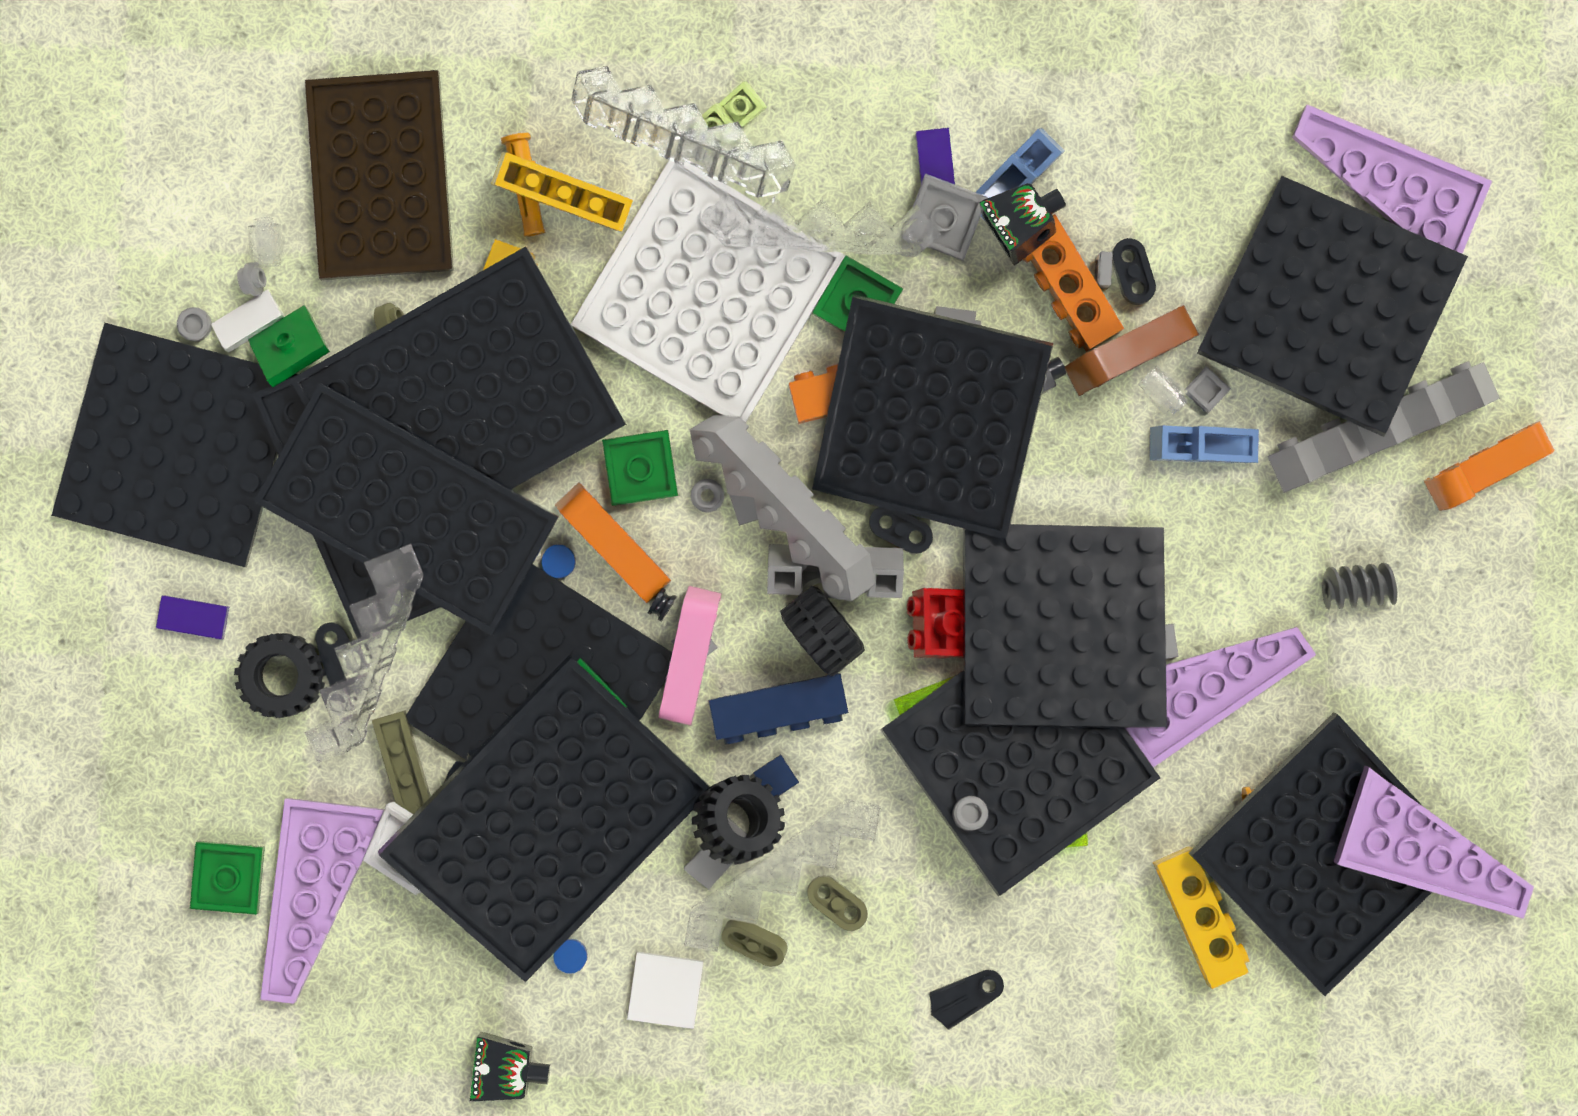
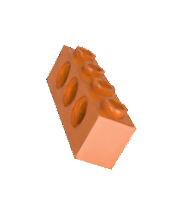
(1087, 293)

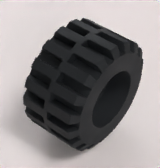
(822, 631)
(251, 675)
(762, 815)

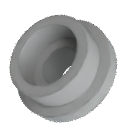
(251, 279)
(702, 485)

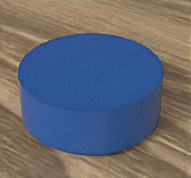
(558, 561)
(571, 956)

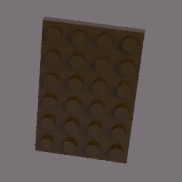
(379, 175)

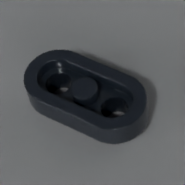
(1135, 271)
(900, 530)

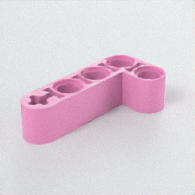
(689, 655)

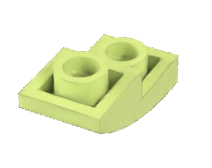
(739, 106)

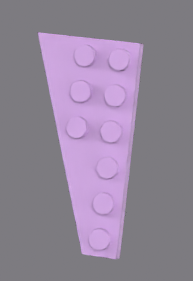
(1396, 179)
(1216, 684)
(1410, 845)
(314, 871)

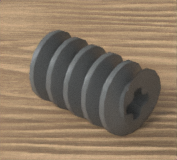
(1359, 584)

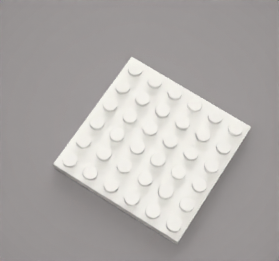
(702, 310)

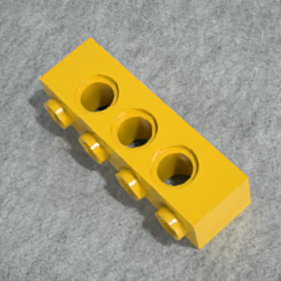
(561, 191)
(1215, 968)

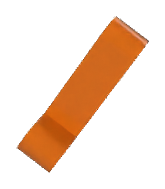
(1489, 466)
(612, 542)

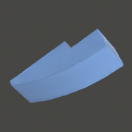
(1024, 165)
(1204, 444)

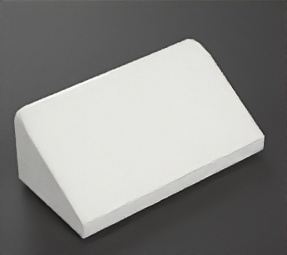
(247, 321)

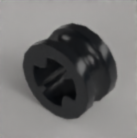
(662, 604)

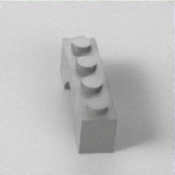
(795, 578)

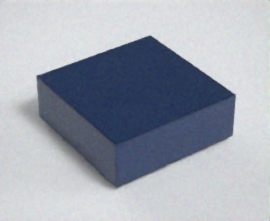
(777, 775)

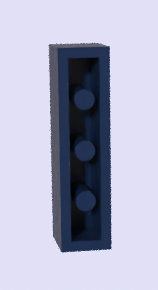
(778, 707)

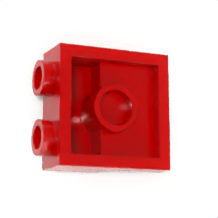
(936, 623)

